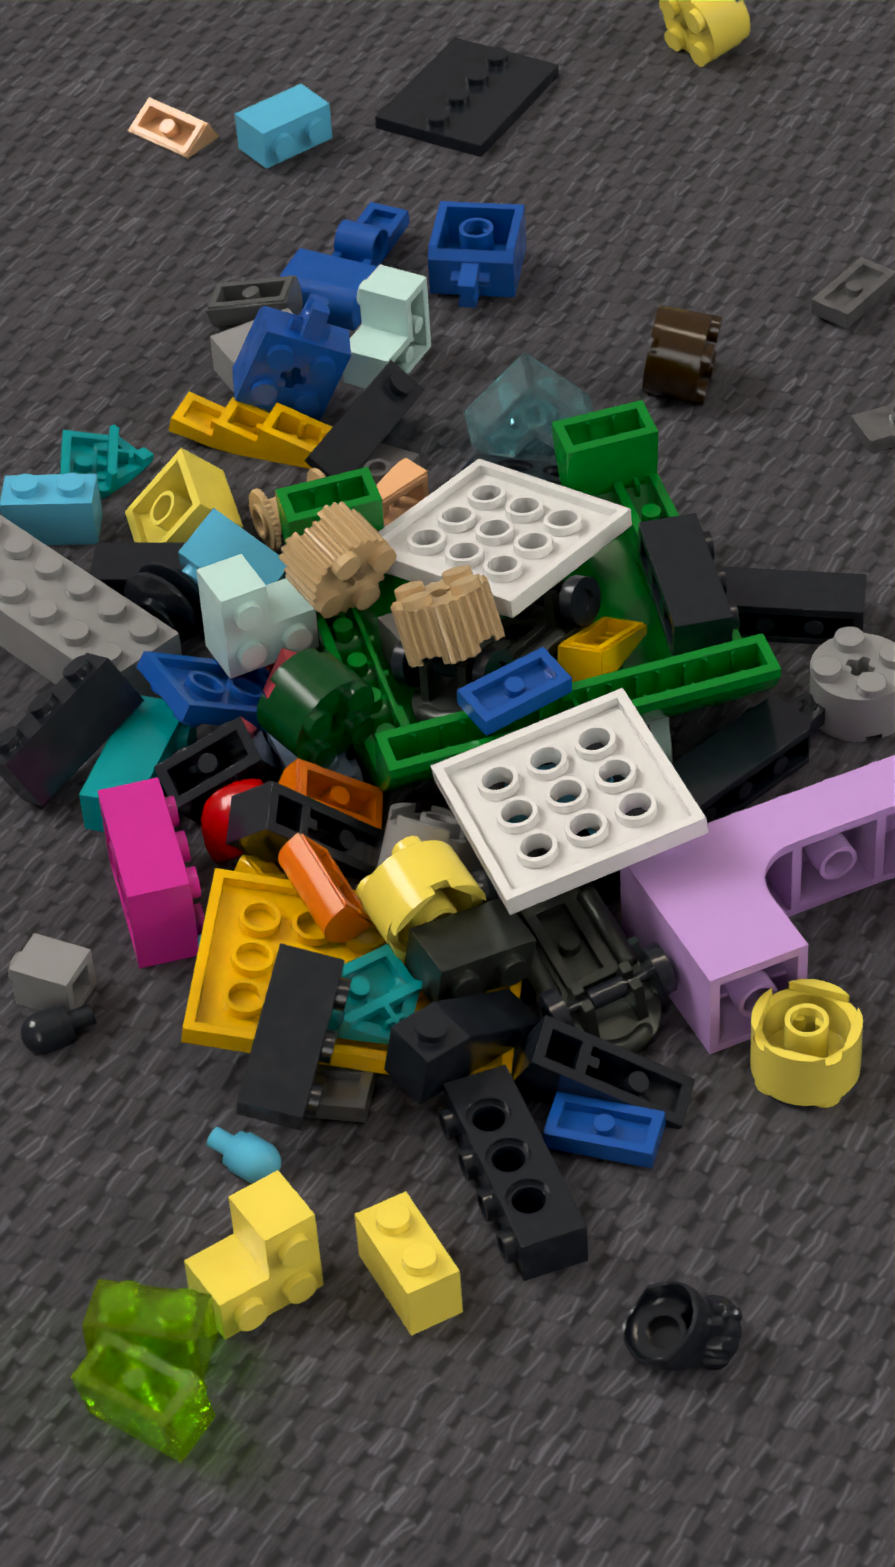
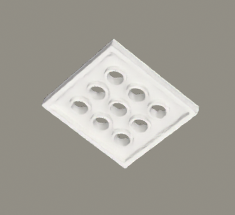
(505, 527)
(571, 859)

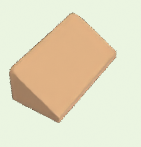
(172, 128)

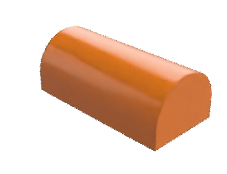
(335, 790)
(323, 889)

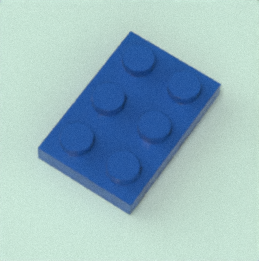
(201, 689)

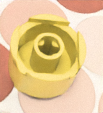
(705, 27)
(416, 887)
(806, 1043)

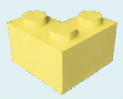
(266, 1260)

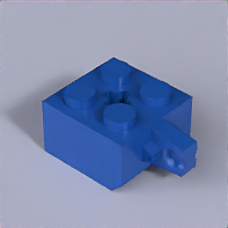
(476, 250)
(292, 359)

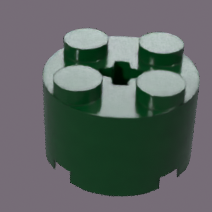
(317, 707)

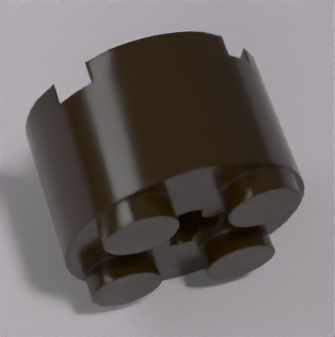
(681, 354)

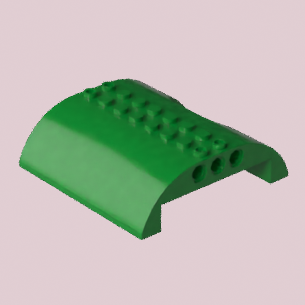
(598, 454)

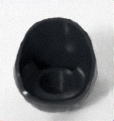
(682, 1329)

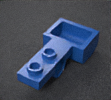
(357, 252)

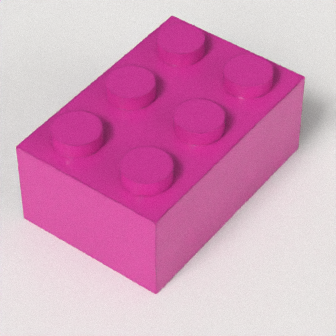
(151, 871)

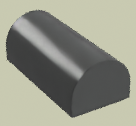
(240, 300)

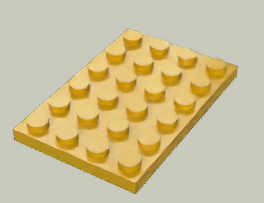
(236, 959)

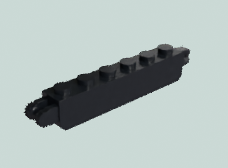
(741, 762)

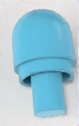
(245, 1154)

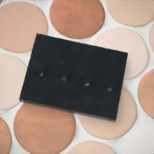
(467, 96)

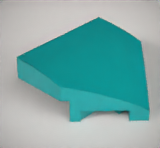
(105, 455)
(378, 997)

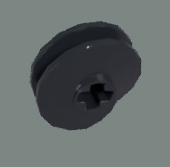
(167, 596)

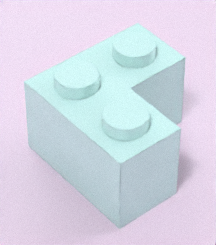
(392, 324)
(251, 620)

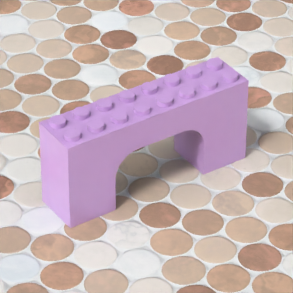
(728, 895)

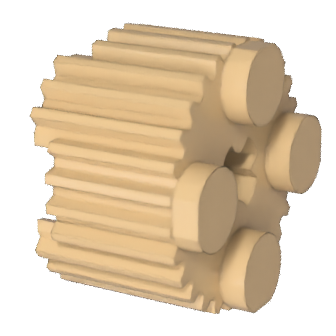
(337, 561)
(446, 616)

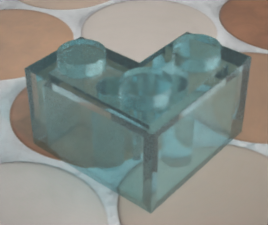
(522, 407)

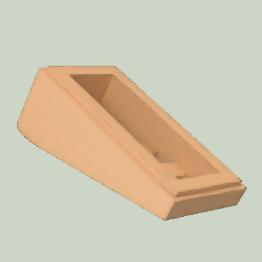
(402, 489)

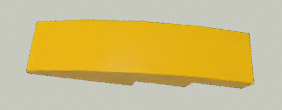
(248, 431)

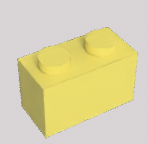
(409, 1263)

